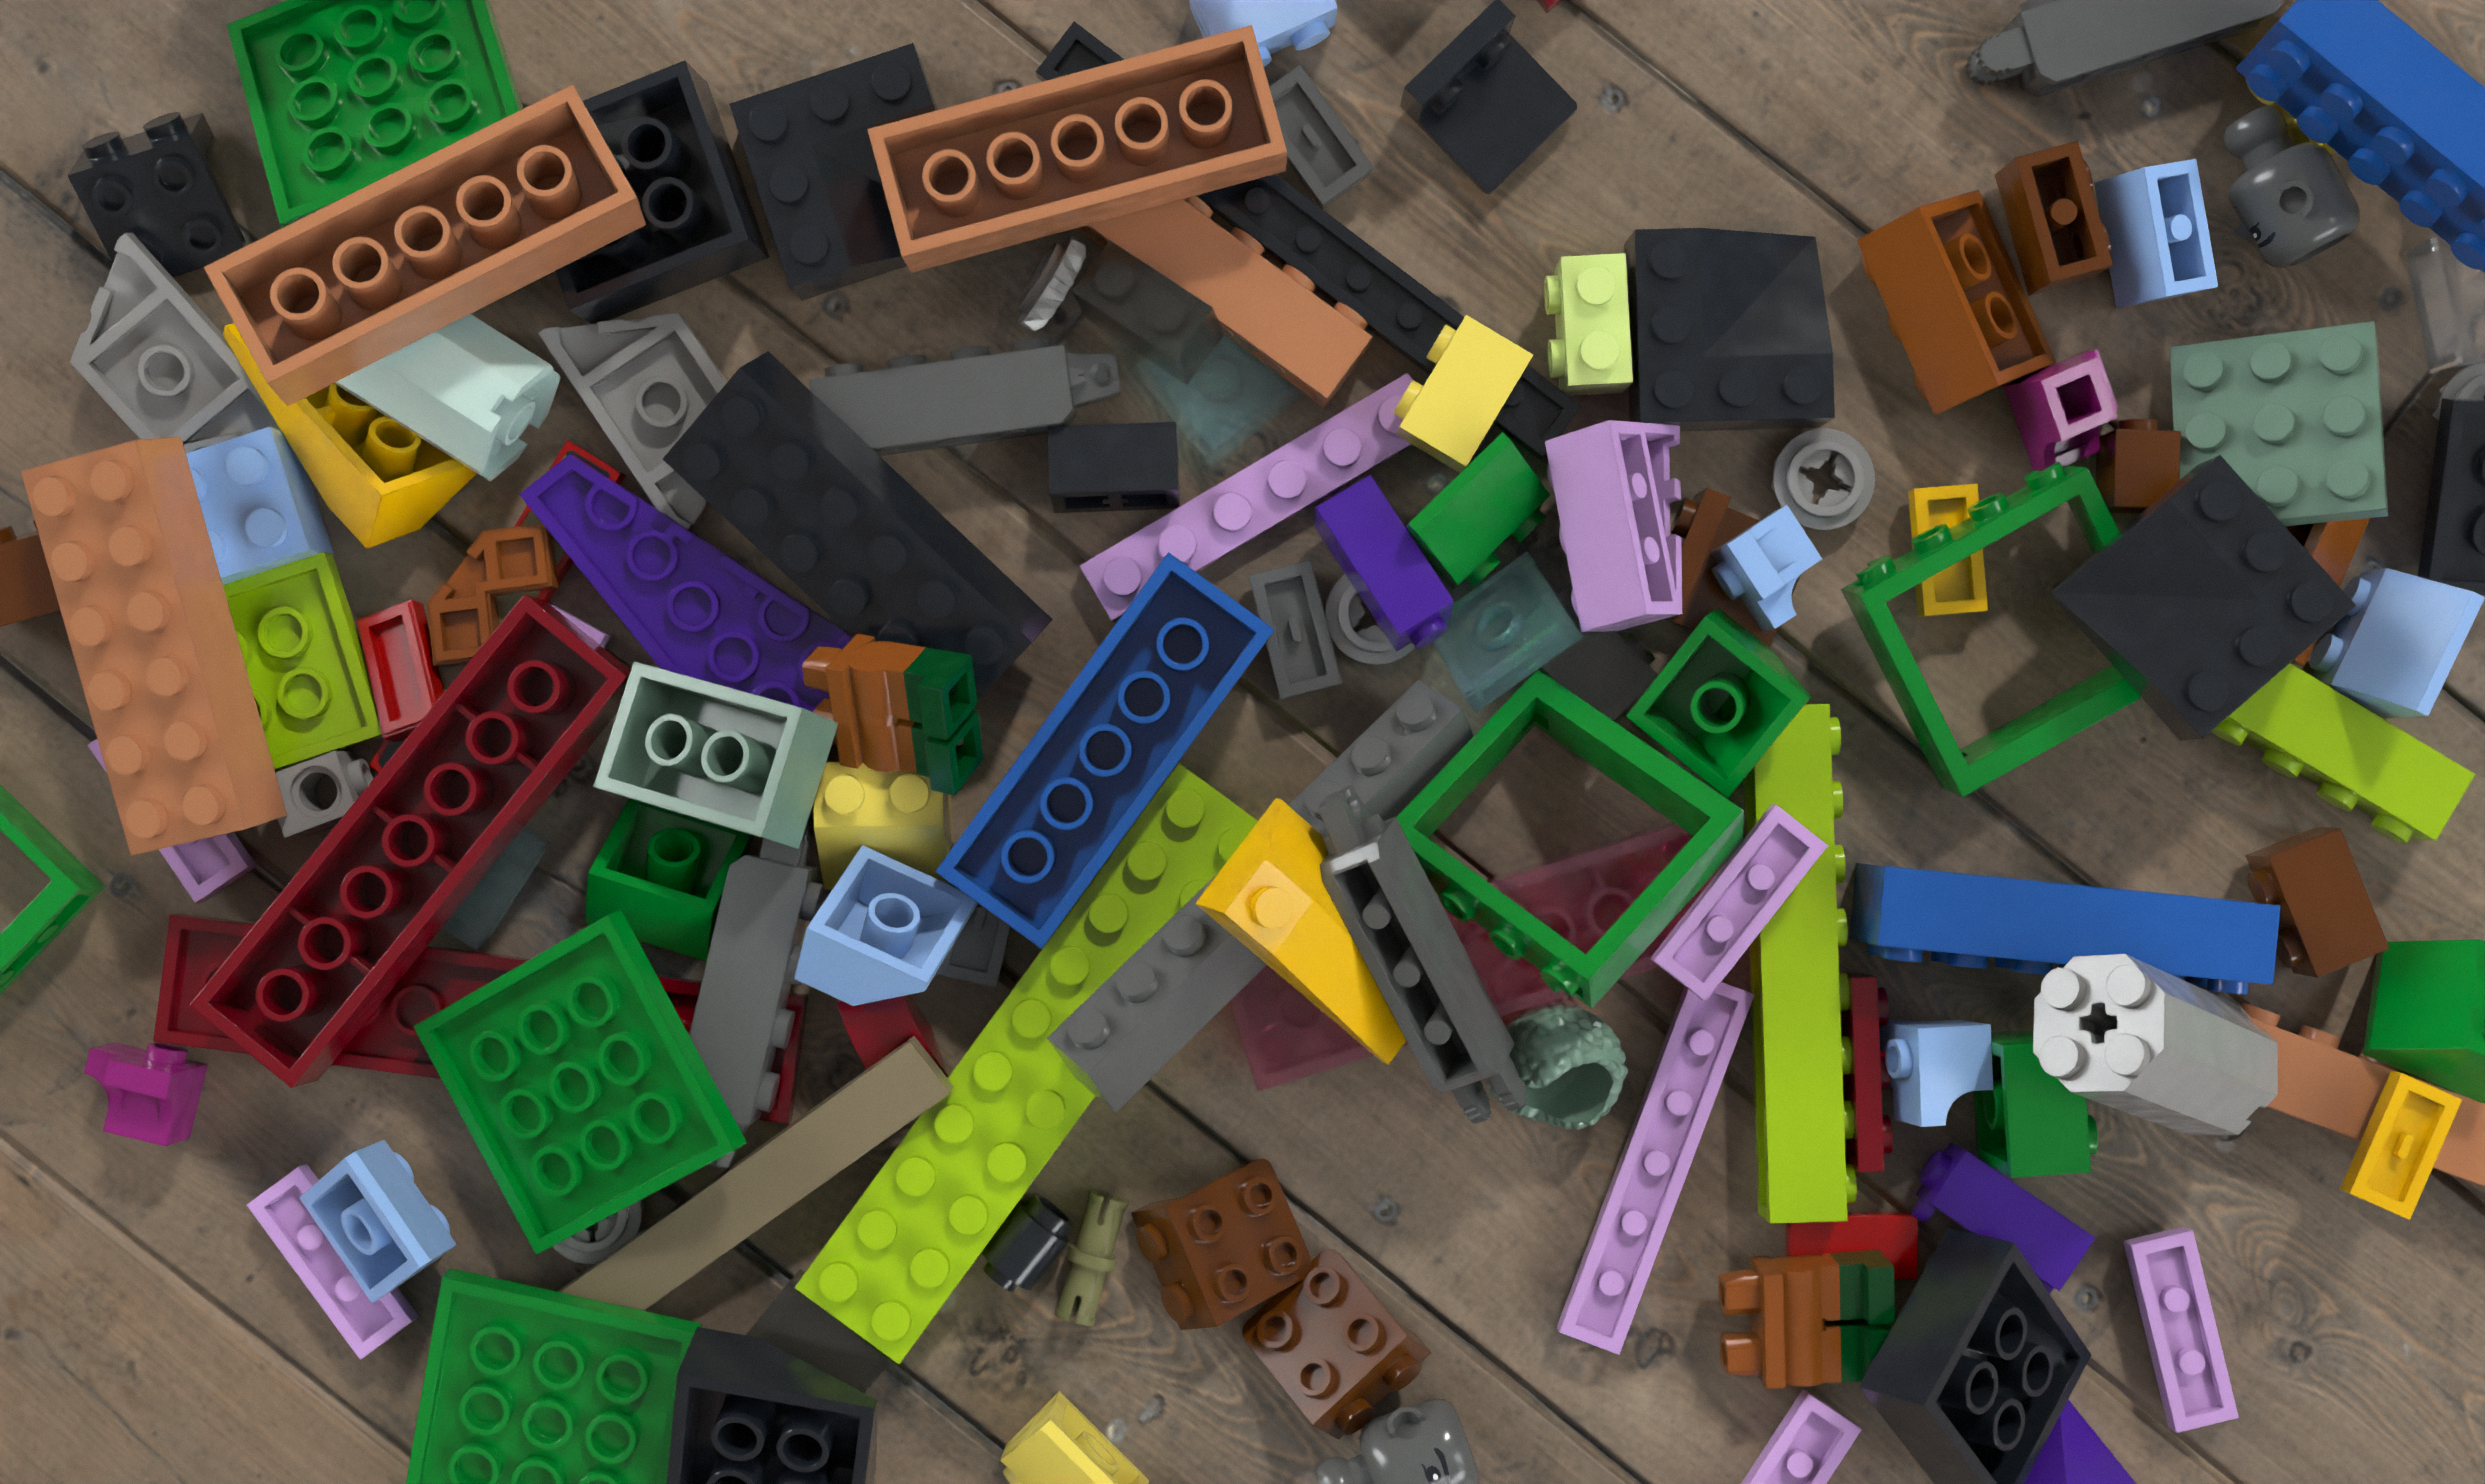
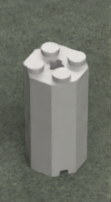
(2153, 1045)

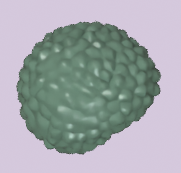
(1567, 1065)

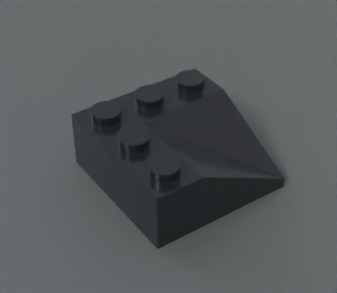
(820, 169)
(688, 190)
(1728, 330)
(2202, 599)
(1976, 1364)
(766, 1418)

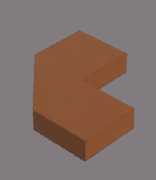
(497, 564)

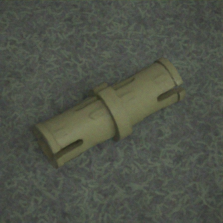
(1091, 1257)

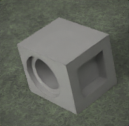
(299, 786)

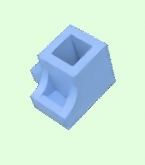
(1764, 566)
(1934, 1066)

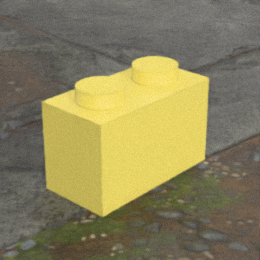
(1462, 393)

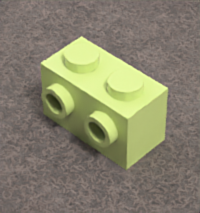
(1591, 324)

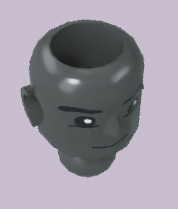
(2290, 196)
(1408, 1447)

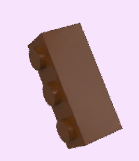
(1954, 300)

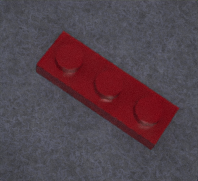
(1868, 1075)

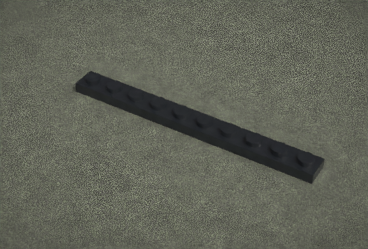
(1345, 268)

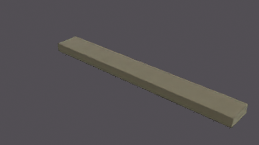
(767, 1180)

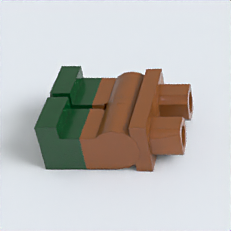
(899, 708)
(1809, 1317)

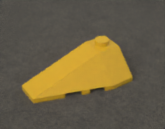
(361, 461)
(1282, 912)

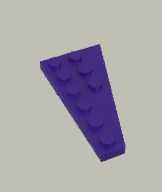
(678, 592)

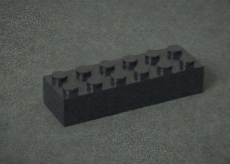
(849, 524)

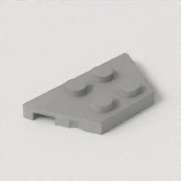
(164, 358)
(645, 390)

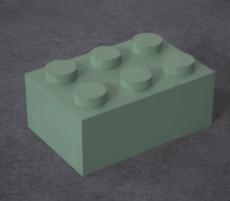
(716, 754)

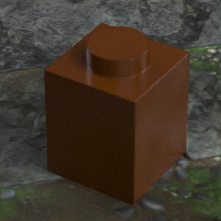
(2136, 465)

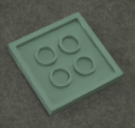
(2289, 418)

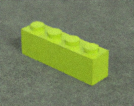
(2349, 755)

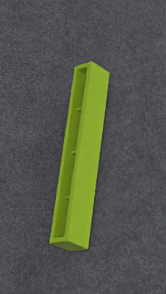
(1801, 992)

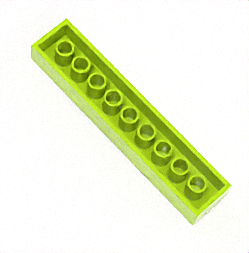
(1011, 1090)

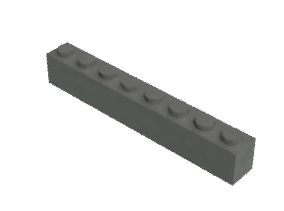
(1195, 963)

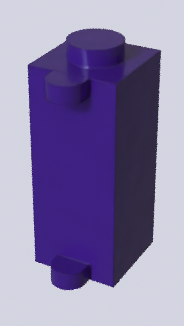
(1384, 565)
(2000, 1209)

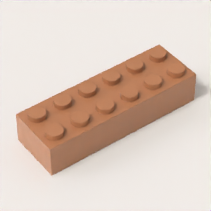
(1079, 149)
(426, 246)
(154, 643)

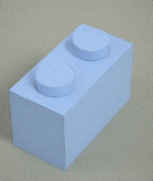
(2157, 233)

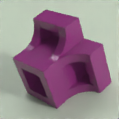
(2062, 409)
(148, 1091)

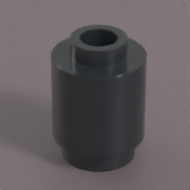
(1026, 1243)

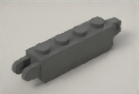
(2081, 40)
(967, 397)
(1416, 957)
(750, 976)

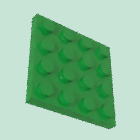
(365, 89)
(579, 1082)
(545, 1388)

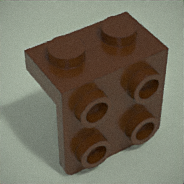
(1703, 527)
(1223, 1246)
(1334, 1346)

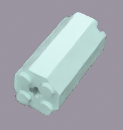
(462, 393)

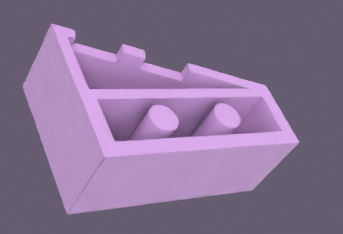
(1616, 522)

